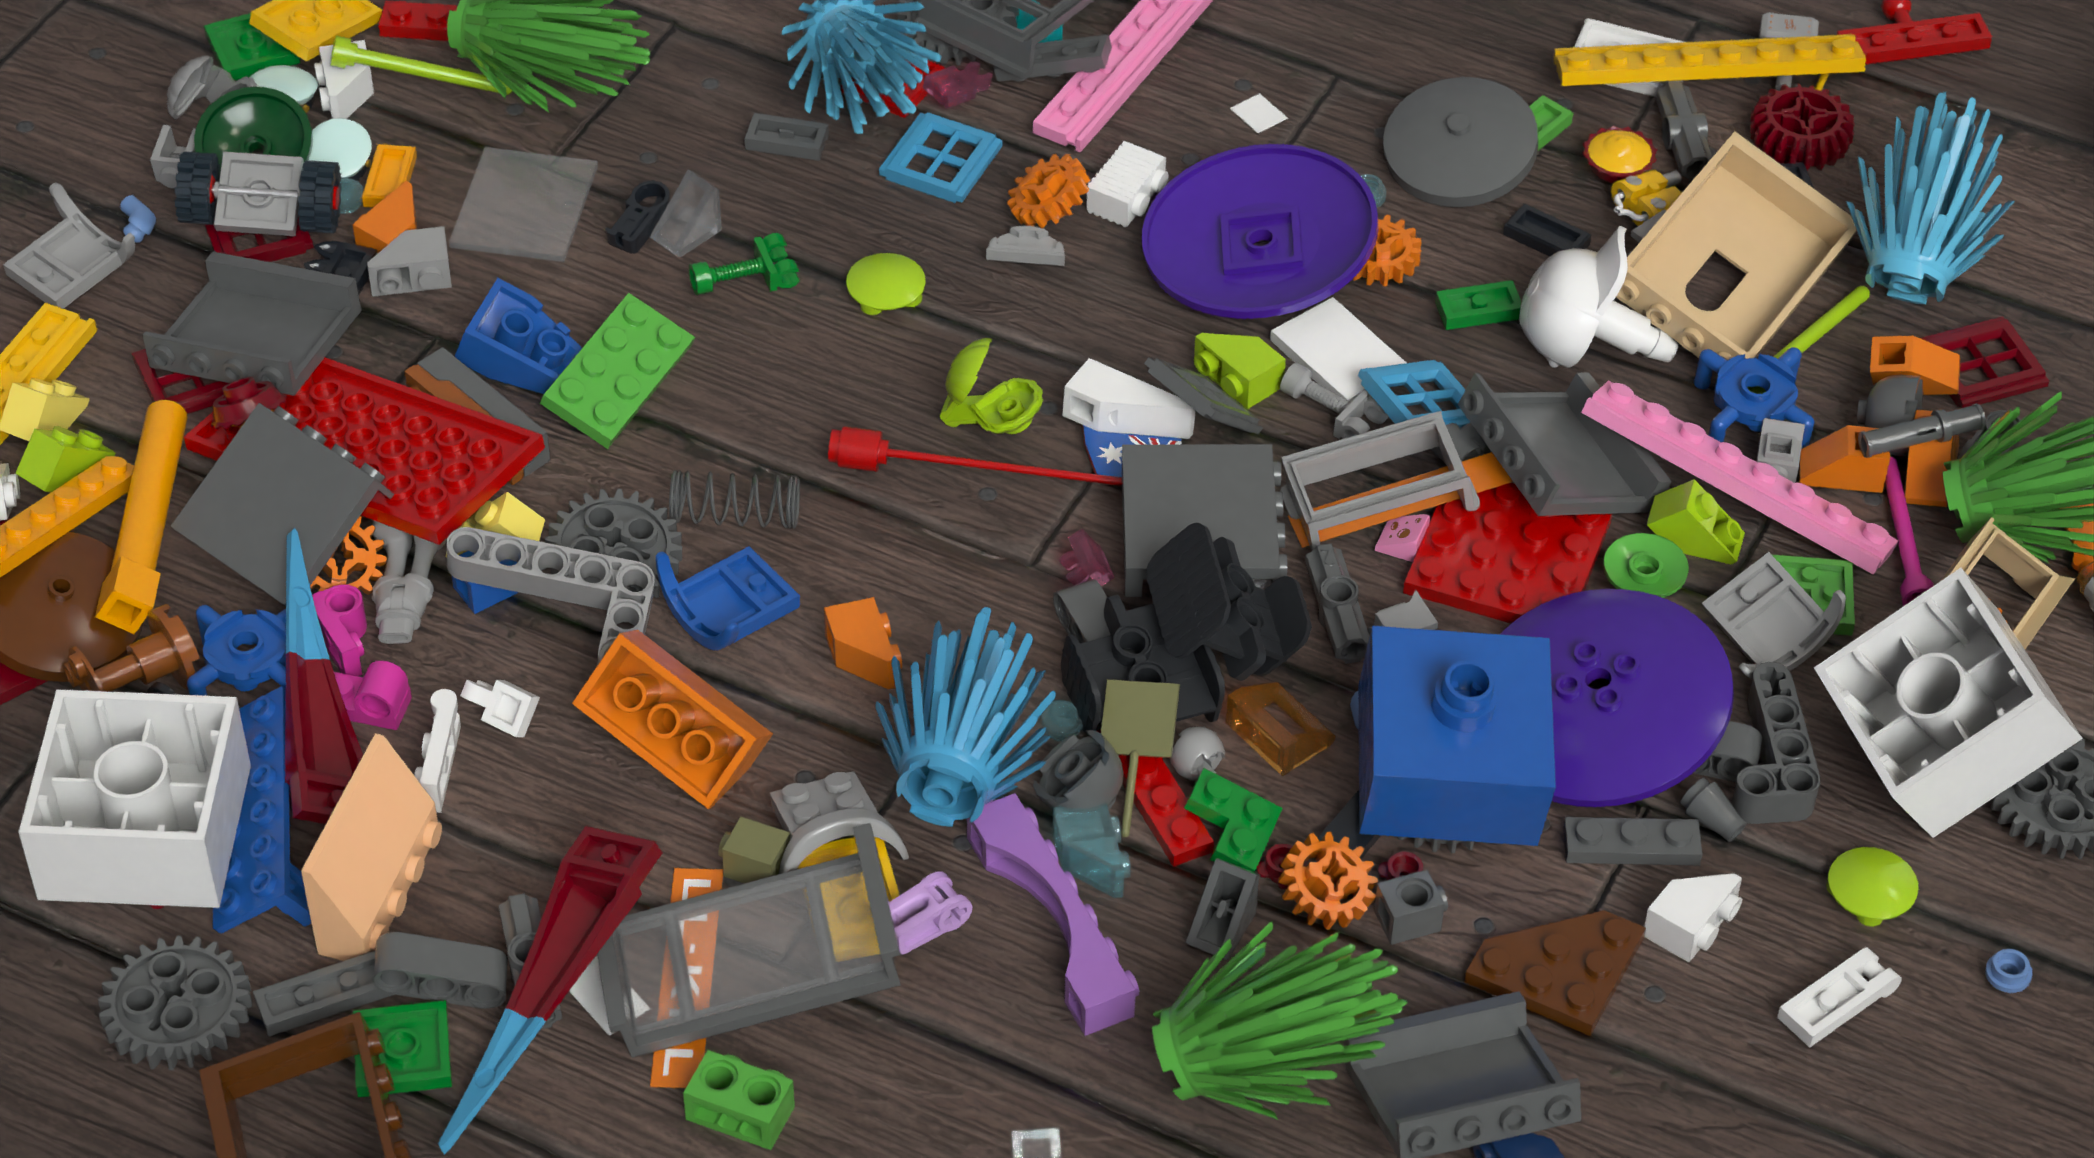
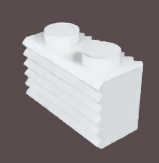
(1126, 184)

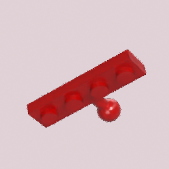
(1919, 38)

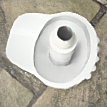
(1574, 301)

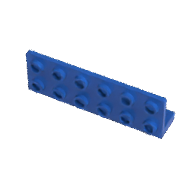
(260, 857)

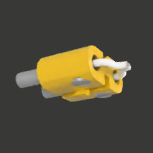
(1645, 194)

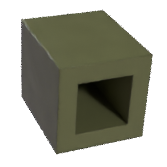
(752, 850)

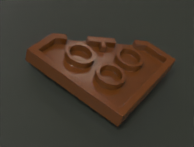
(1560, 967)

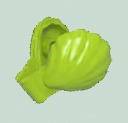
(1001, 410)

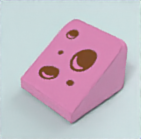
(1403, 536)

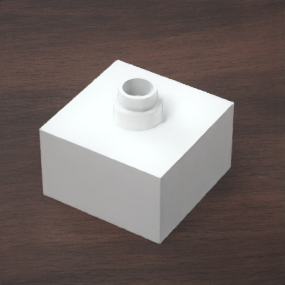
(1947, 703)
(136, 798)

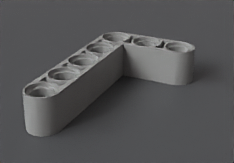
(566, 585)

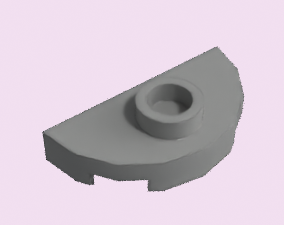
(1026, 245)

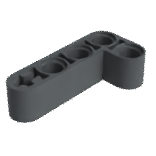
(1789, 778)

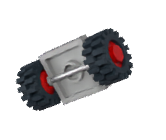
(258, 193)

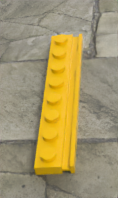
(1709, 60)
(42, 349)

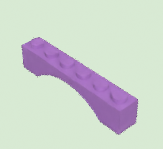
(1012, 847)

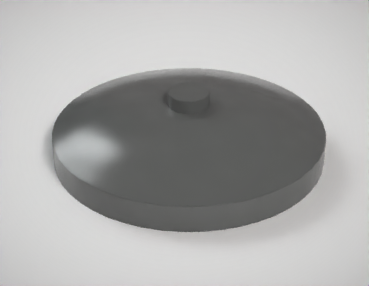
(1460, 142)

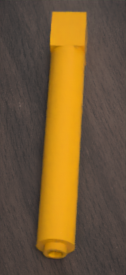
(133, 579)

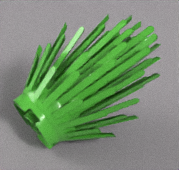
(547, 40)
(2026, 482)
(1270, 1021)

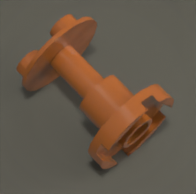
(148, 659)

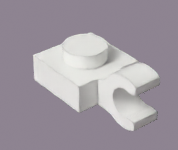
(505, 705)

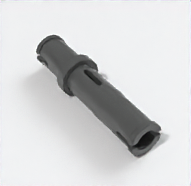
(1938, 427)

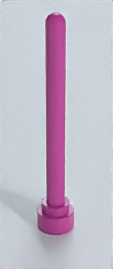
(1915, 581)

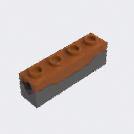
(453, 381)

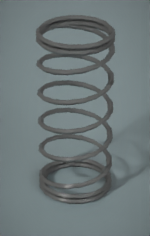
(680, 487)

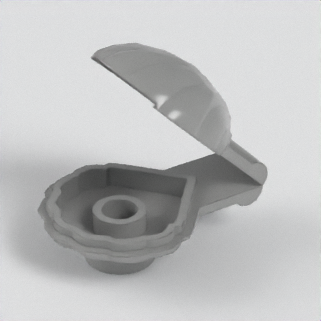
(198, 80)

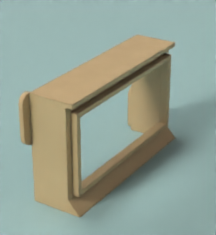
(2026, 571)

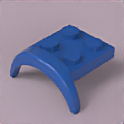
(726, 598)

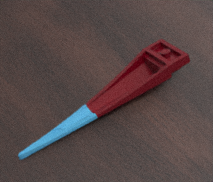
(318, 731)
(586, 905)

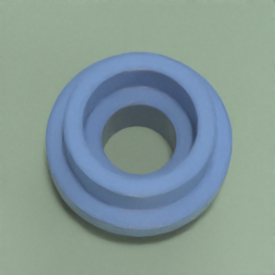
(2011, 962)

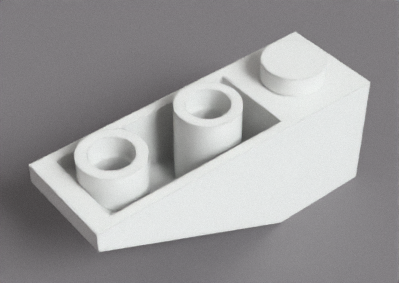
(1125, 405)

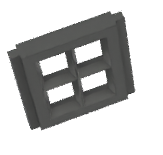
(1203, 395)

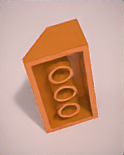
(671, 718)

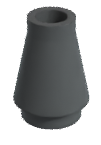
(1713, 809)

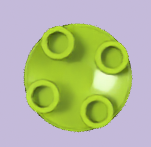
(885, 282)
(1872, 884)

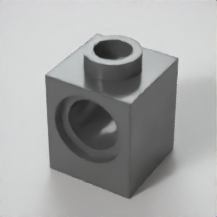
(1410, 906)

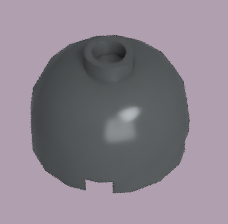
(1892, 402)
(1081, 773)

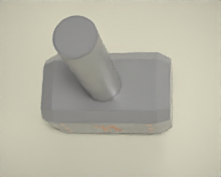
(1782, 26)

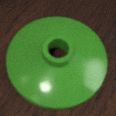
(1646, 564)

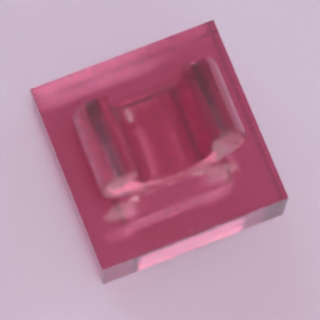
(1088, 560)

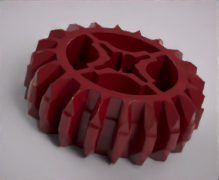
(1802, 126)

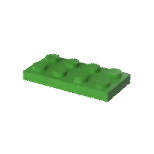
(617, 370)

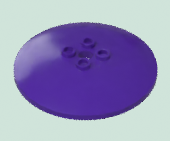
(1296, 197)
(1663, 700)

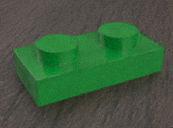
(1478, 305)

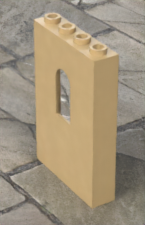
(1757, 221)

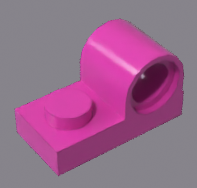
(342, 624)
(378, 697)

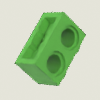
(736, 1107)

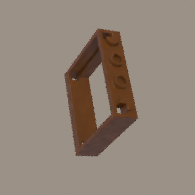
(295, 1057)

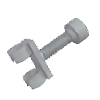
(1348, 422)

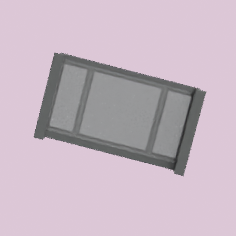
(751, 952)

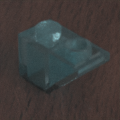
(1089, 847)

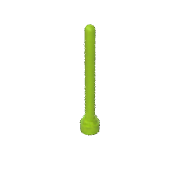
(348, 54)
(1823, 325)

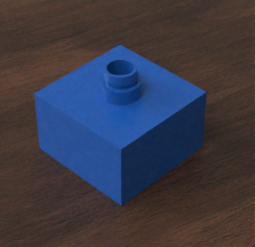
(1455, 736)

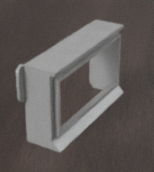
(1369, 450)

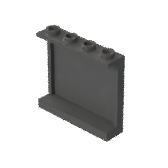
(257, 323)
(1559, 454)
(1210, 484)
(268, 486)
(1462, 1079)

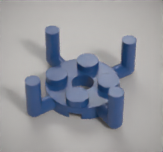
(1744, 406)
(242, 669)

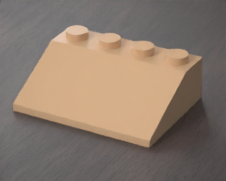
(369, 854)

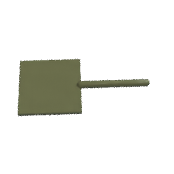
(1137, 723)

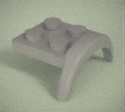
(68, 256)
(1772, 616)
(826, 812)

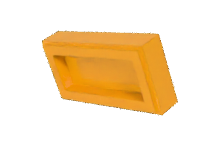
(389, 169)

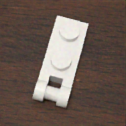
(440, 746)
(1838, 997)

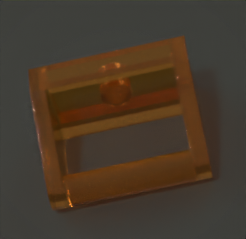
(1267, 735)

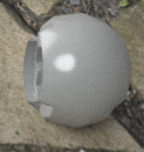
(1196, 750)

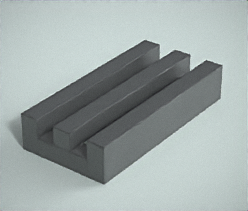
(786, 136)

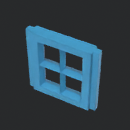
(912, 143)
(1379, 379)

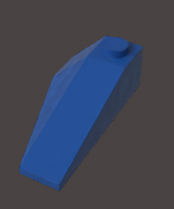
(516, 340)

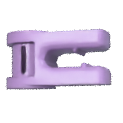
(925, 911)

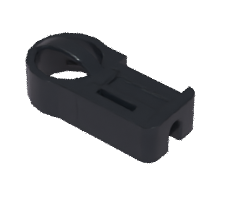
(639, 221)

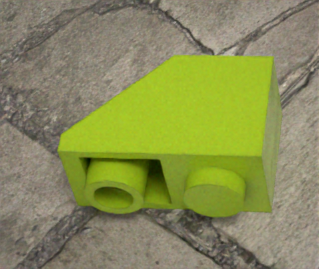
(1240, 366)
(59, 456)
(1696, 523)

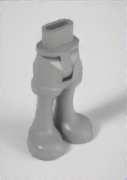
(397, 597)

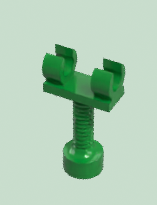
(766, 251)

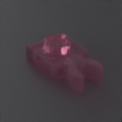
(955, 86)

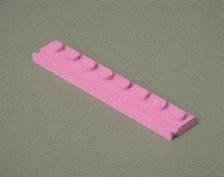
(1137, 48)
(1741, 477)

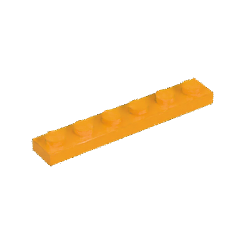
(62, 510)

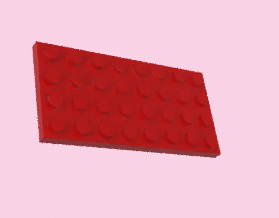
(431, 451)

